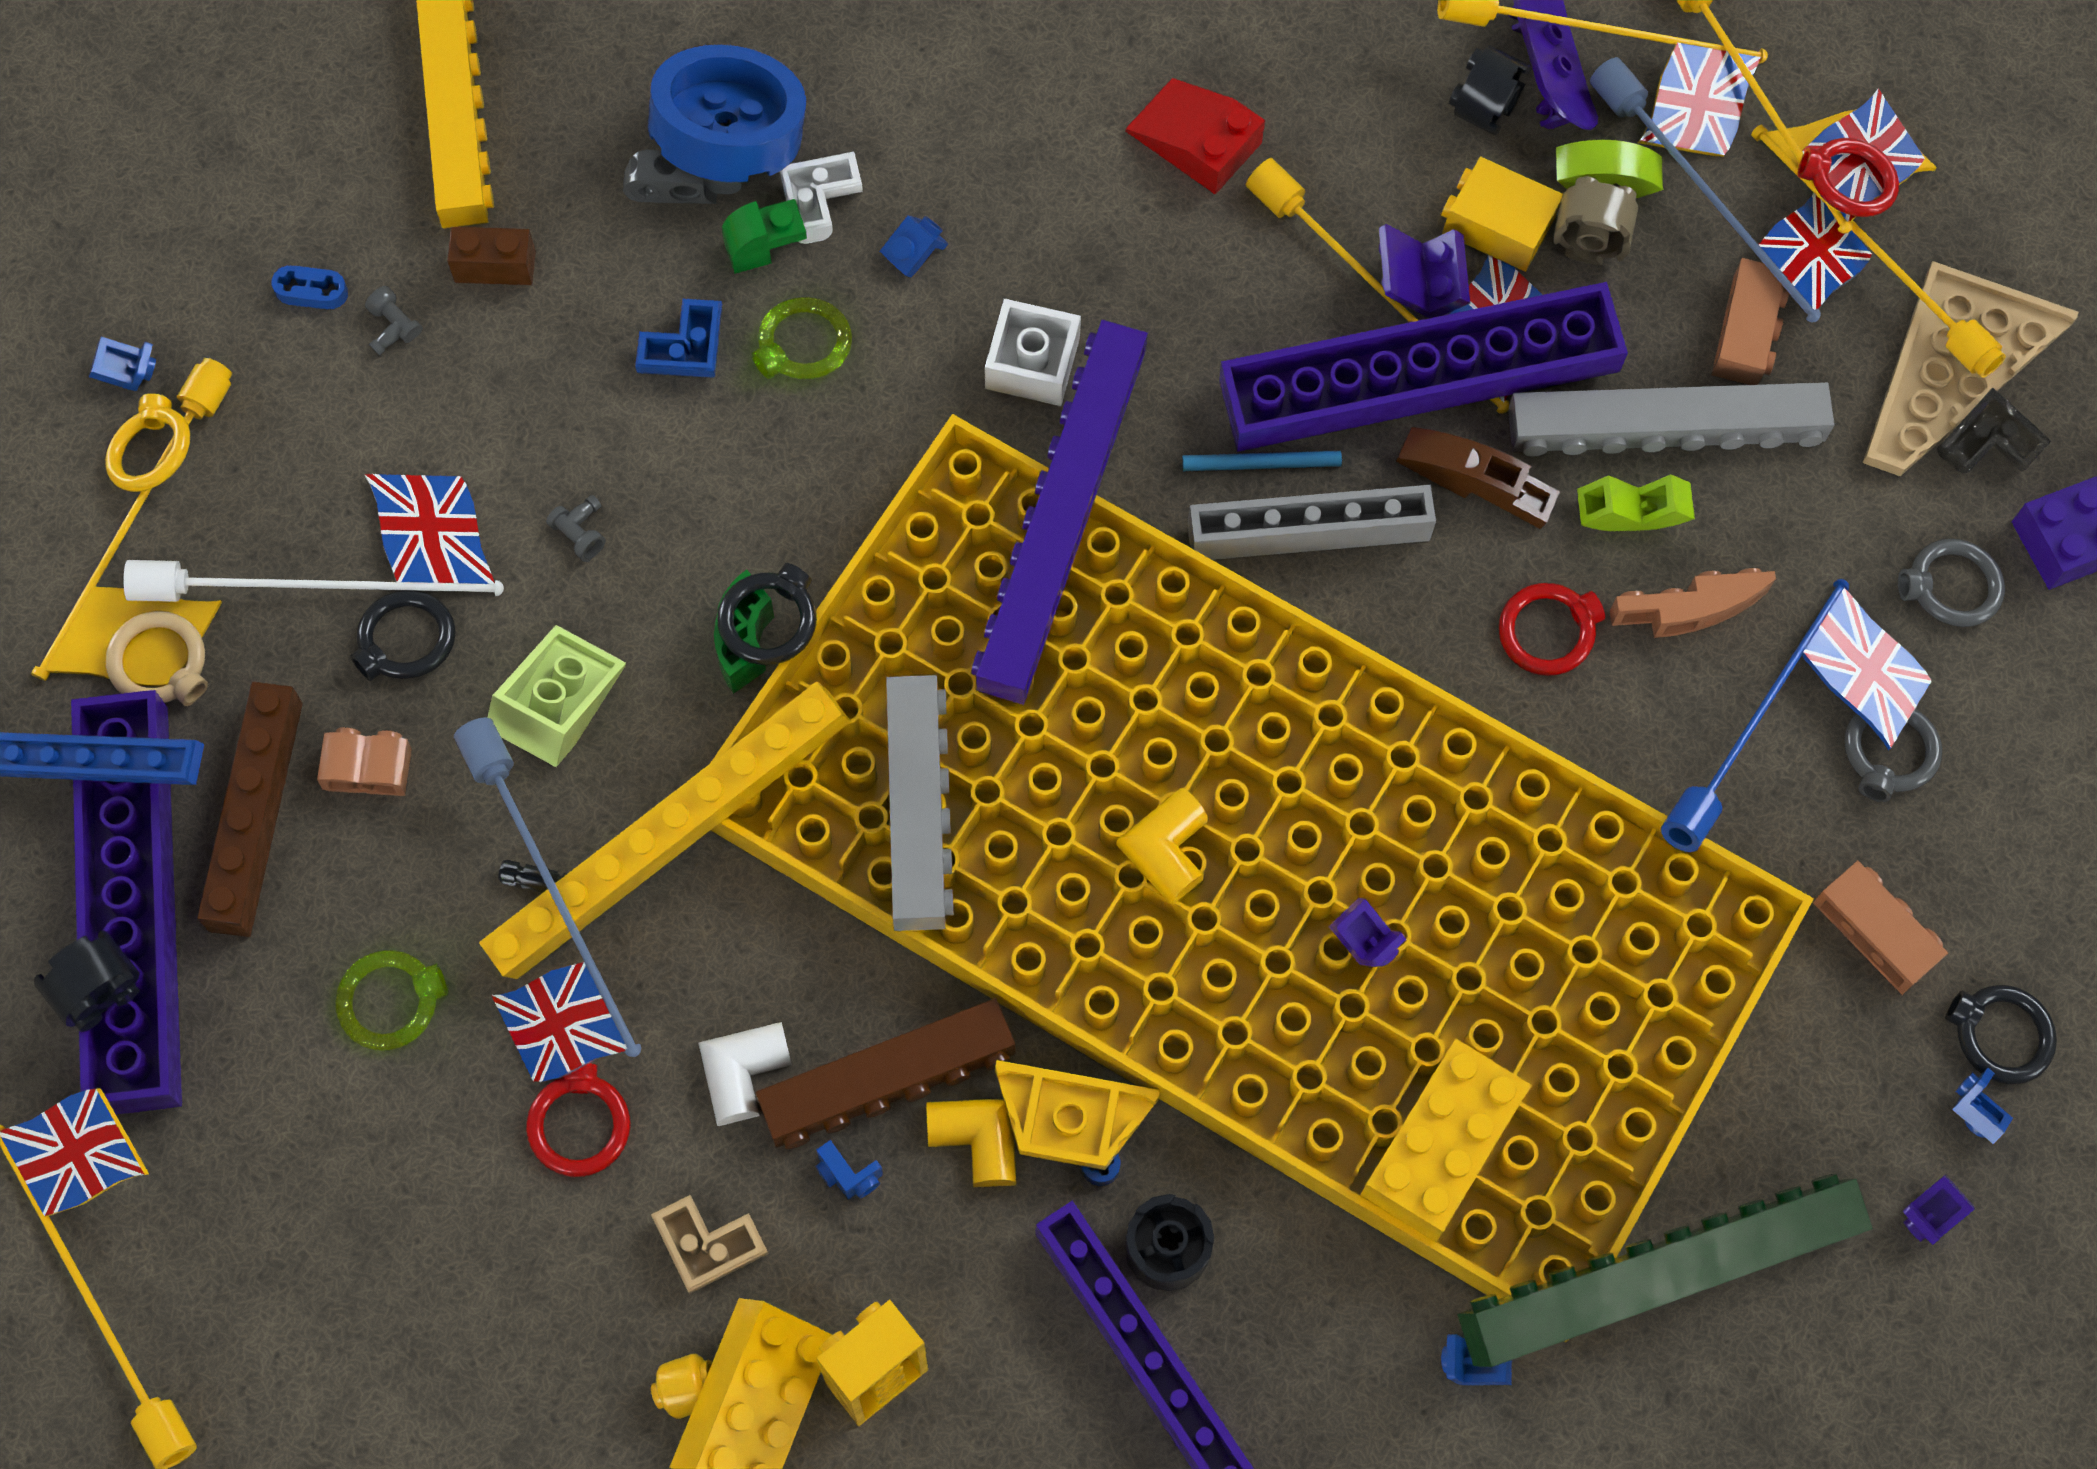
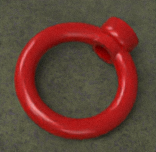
(1817, 164)
(1585, 611)
(578, 1082)

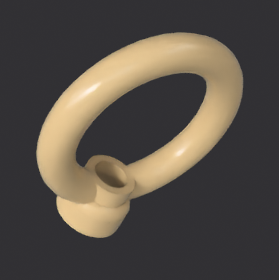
(186, 683)

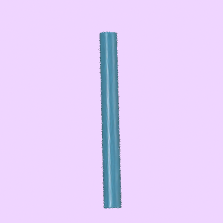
(1261, 460)

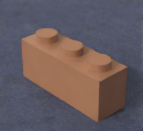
(1750, 324)
(1881, 926)

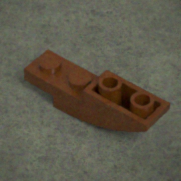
(1480, 469)

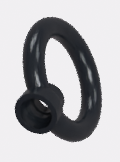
(789, 583)
(370, 658)
(1968, 1010)

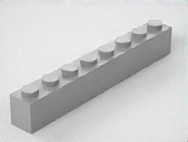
(1670, 418)

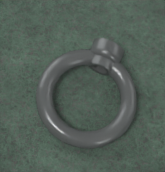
(1918, 583)
(1880, 781)

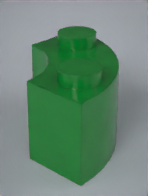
(749, 620)

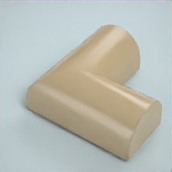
(704, 1255)

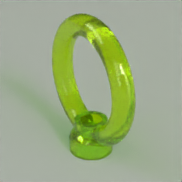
(771, 358)
(428, 984)

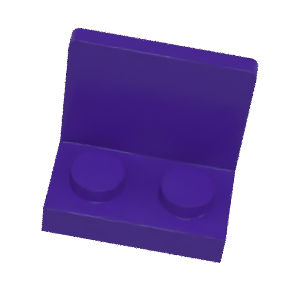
(1424, 275)

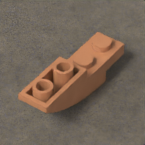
(1707, 602)

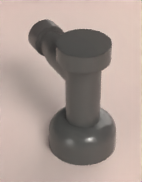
(382, 303)
(588, 542)

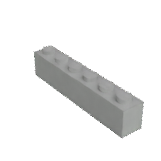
(1312, 522)
(915, 803)

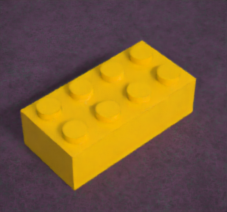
(1445, 1140)
(872, 1361)
(753, 1391)

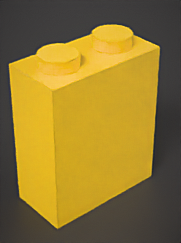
(1502, 212)

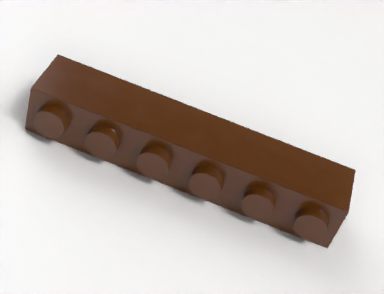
(250, 810)
(885, 1074)

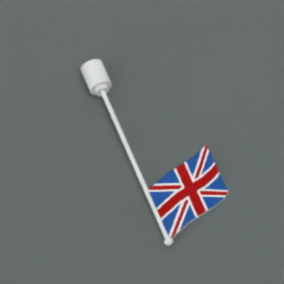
(425, 532)

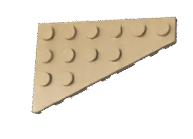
(1931, 386)

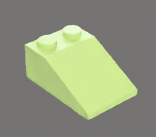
(554, 695)

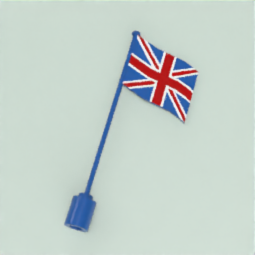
(1856, 664)

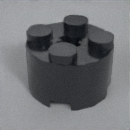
(1489, 89)
(88, 980)
(1179, 1221)

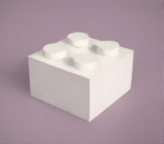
(1032, 352)

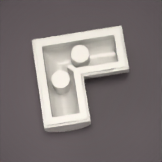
(816, 181)
(732, 1060)

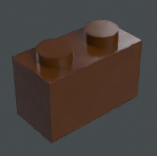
(491, 255)

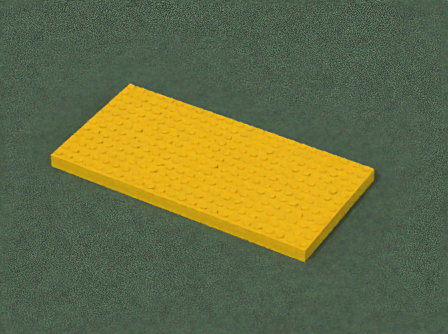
(1525, 887)

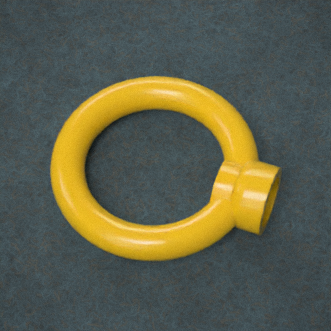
(153, 413)

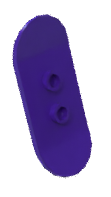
(1556, 67)

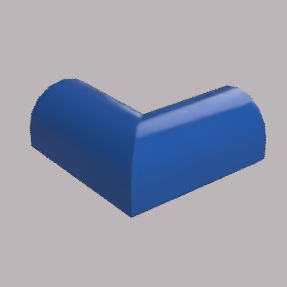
(689, 352)

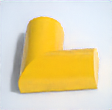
(1155, 843)
(985, 1128)

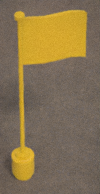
(1966, 340)
(101, 611)

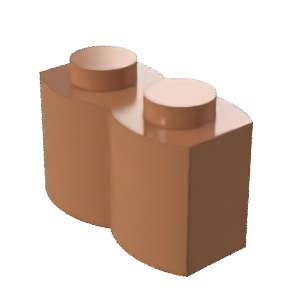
(364, 763)

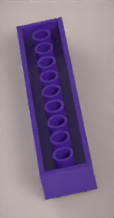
(1422, 366)
(129, 892)

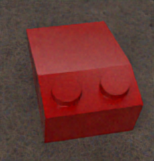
(1199, 132)

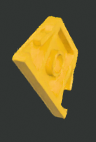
(1071, 1114)

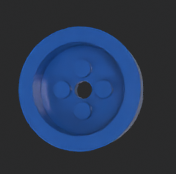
(720, 83)

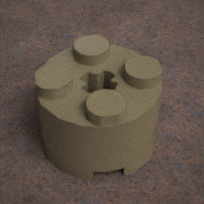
(1596, 221)

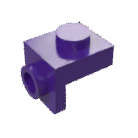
(1367, 935)
(1937, 1211)

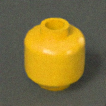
(680, 1384)

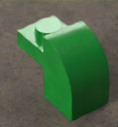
(755, 230)

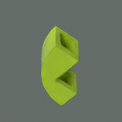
(1610, 164)
(1624, 507)

